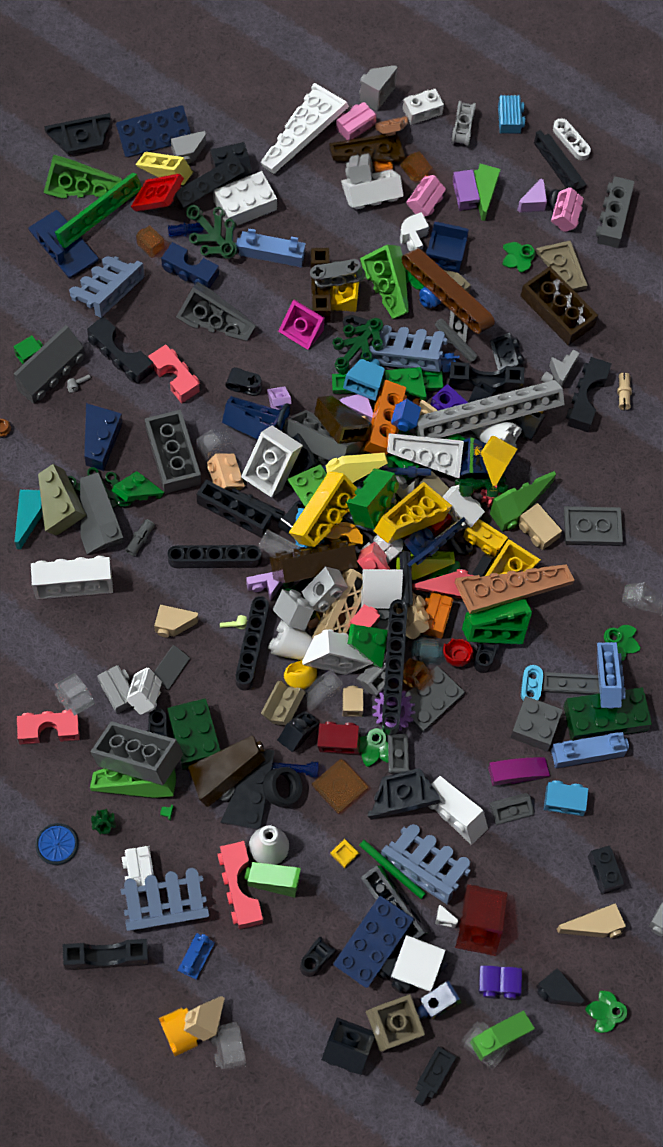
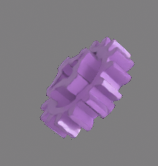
(405, 706)

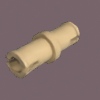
(624, 391)

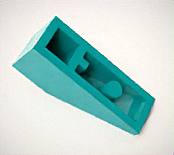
(28, 515)

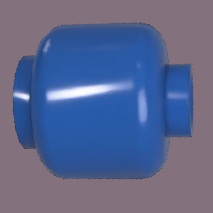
(428, 299)

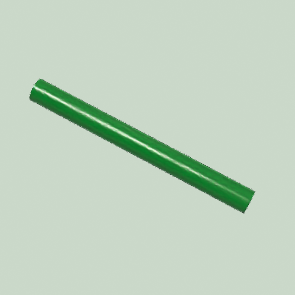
(392, 869)

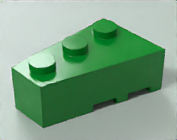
(373, 498)
(498, 624)

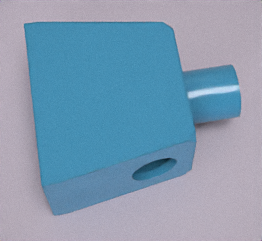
(365, 378)

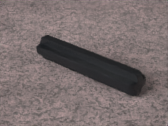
(407, 589)

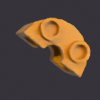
(346, 531)
(173, 1026)

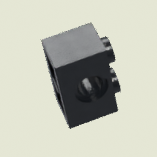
(605, 869)

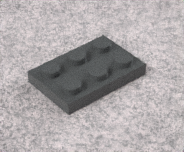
(593, 525)
(433, 698)

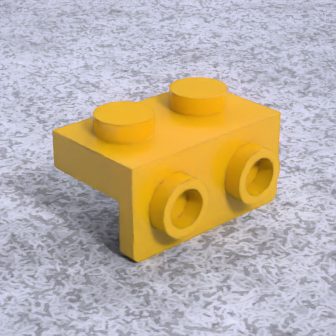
(485, 537)

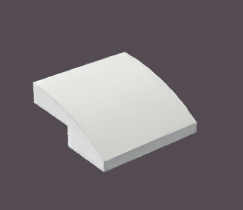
(381, 587)
(418, 963)

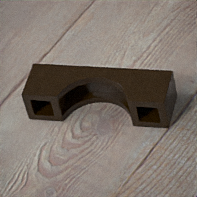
(320, 296)

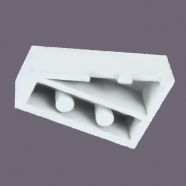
(459, 811)

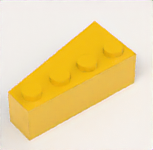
(324, 509)
(414, 512)
(512, 558)

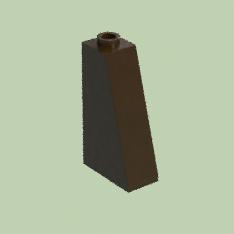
(341, 421)
(225, 769)

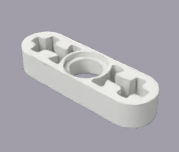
(571, 132)

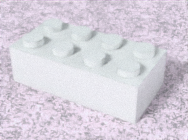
(71, 577)

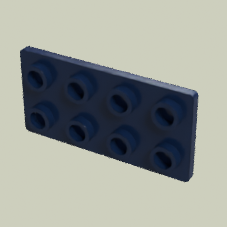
(152, 130)
(70, 259)
(424, 543)
(373, 941)

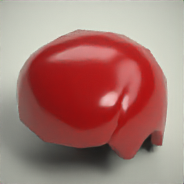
(457, 652)

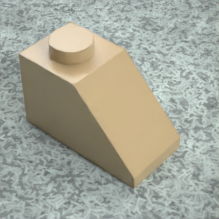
(173, 621)
(204, 1019)

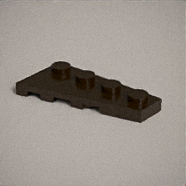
(379, 147)

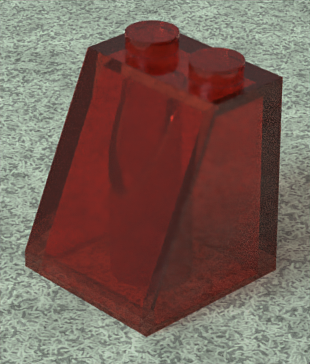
(481, 920)

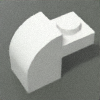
(412, 230)

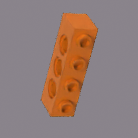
(383, 409)

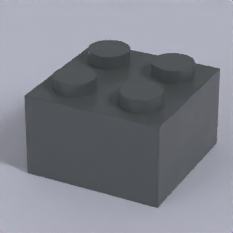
(536, 723)

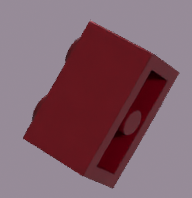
(339, 738)

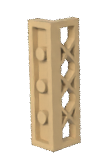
(330, 616)

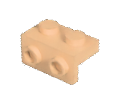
(225, 471)

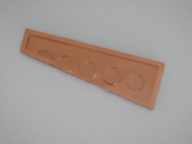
(495, 590)

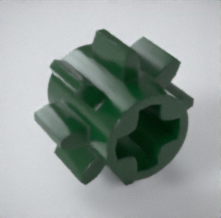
(103, 821)

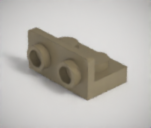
(282, 703)

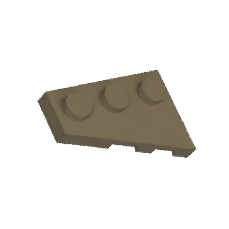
(564, 262)

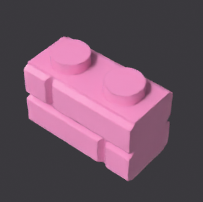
(355, 121)
(426, 196)
(567, 209)

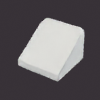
(444, 918)

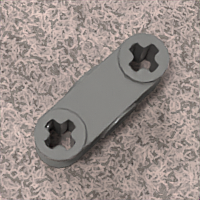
(462, 128)

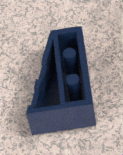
(249, 416)
(100, 435)

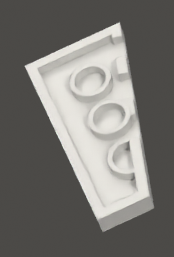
(435, 453)

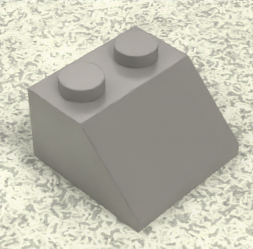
(377, 86)

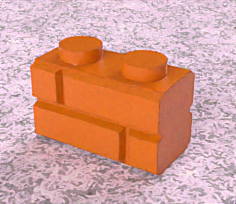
(438, 609)

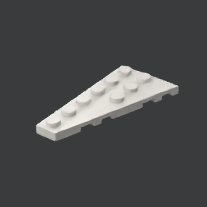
(306, 123)

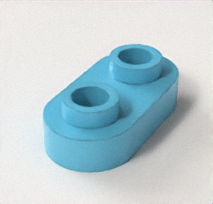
(532, 685)

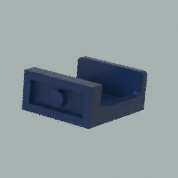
(447, 245)

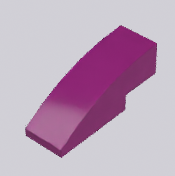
(518, 770)

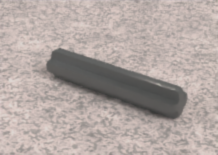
(452, 336)

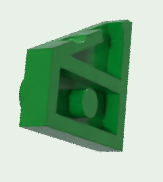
(410, 378)
(136, 488)
(369, 642)

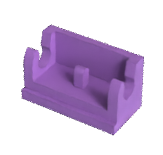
(465, 189)

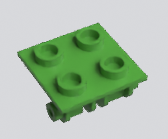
(307, 483)

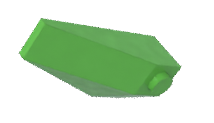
(74, 178)
(389, 277)
(513, 503)
(119, 783)

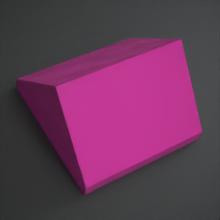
(302, 325)

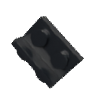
(506, 351)

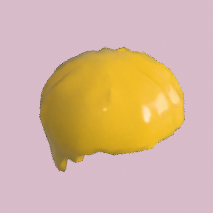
(300, 675)

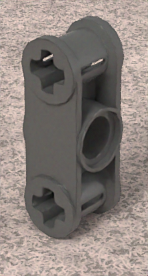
(337, 273)

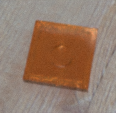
(339, 786)

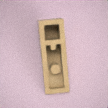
(596, 924)

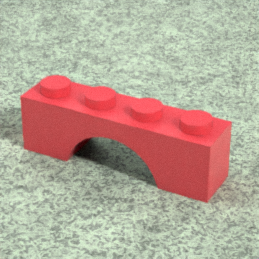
(246, 909)

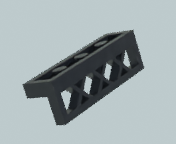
(558, 161)

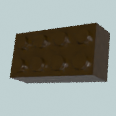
(559, 305)
(310, 562)

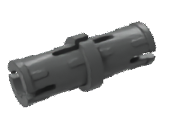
(140, 537)

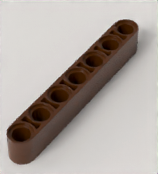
(448, 291)

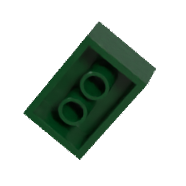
(193, 731)

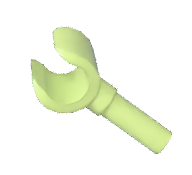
(241, 623)

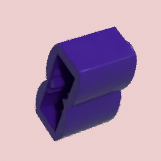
(500, 981)

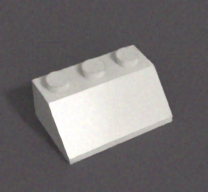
(382, 187)
(332, 652)

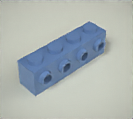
(610, 675)

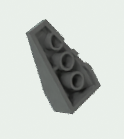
(211, 311)
(100, 525)

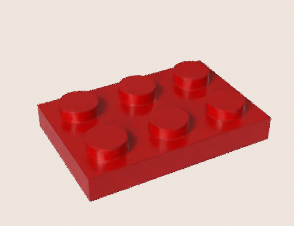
(157, 192)

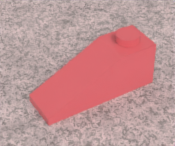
(443, 584)

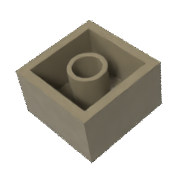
(395, 1023)

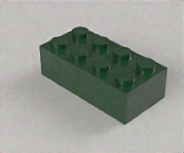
(589, 720)

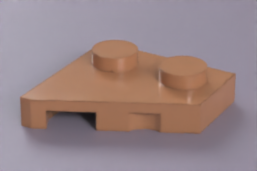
(390, 127)

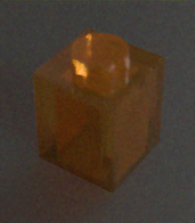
(416, 166)
(150, 241)
(416, 674)

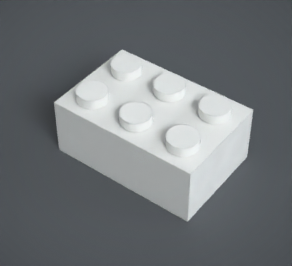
(246, 199)
(271, 461)

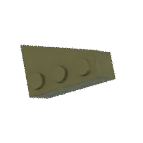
(58, 500)

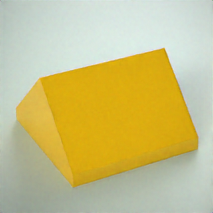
(344, 297)
(497, 457)

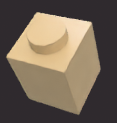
(352, 701)

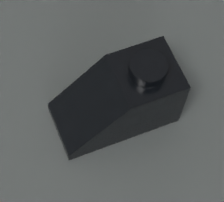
(558, 990)

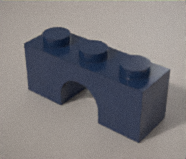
(175, 261)

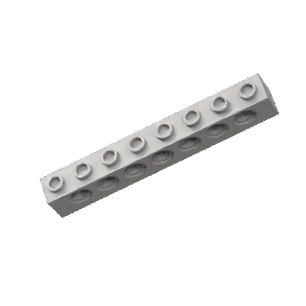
(490, 410)

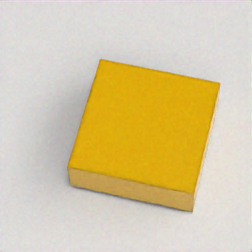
(344, 853)

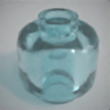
(426, 650)

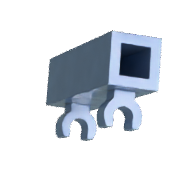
(271, 248)
(589, 750)

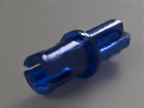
(184, 229)

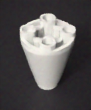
(503, 430)
(290, 642)
(269, 850)

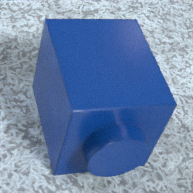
(406, 415)

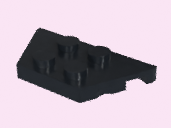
(80, 134)
(403, 793)

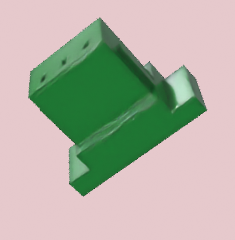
(167, 812)

